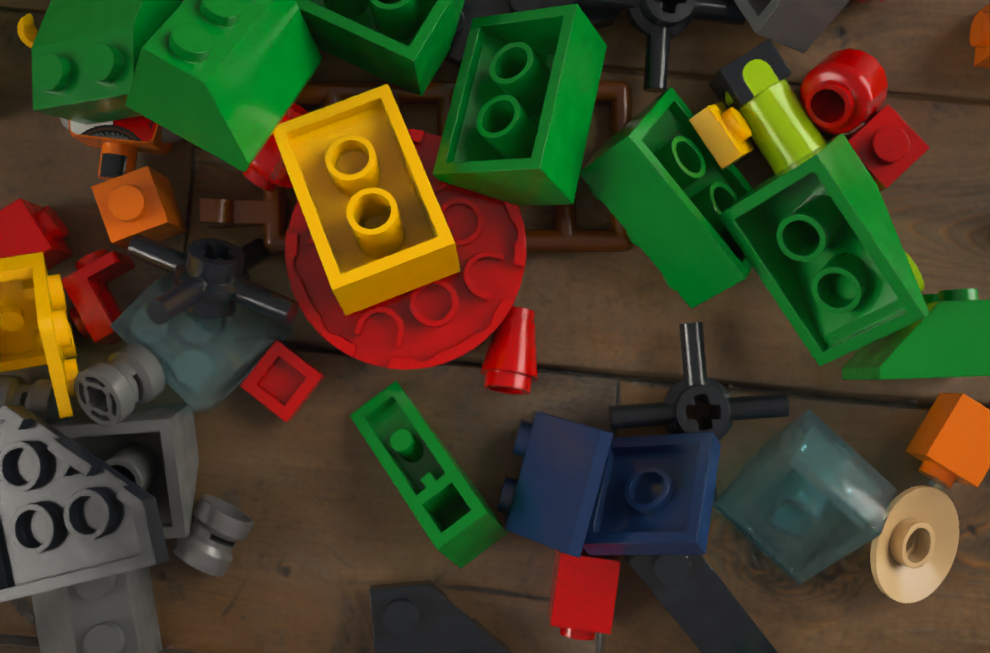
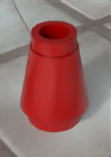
(512, 354)

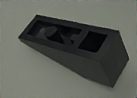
(700, 603)

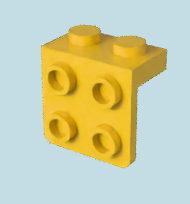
(36, 325)

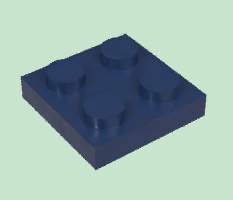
(655, 496)

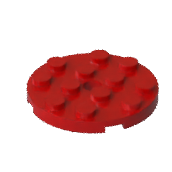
(435, 319)

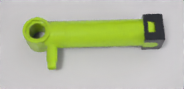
(776, 116)

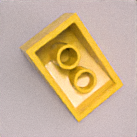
(366, 199)

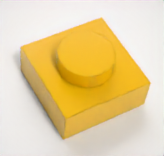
(723, 133)

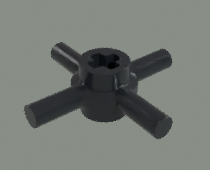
(660, 26)
(210, 280)
(695, 382)

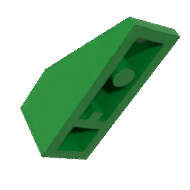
(428, 476)

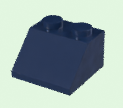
(555, 481)

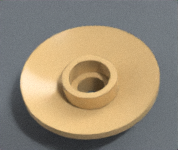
(915, 544)

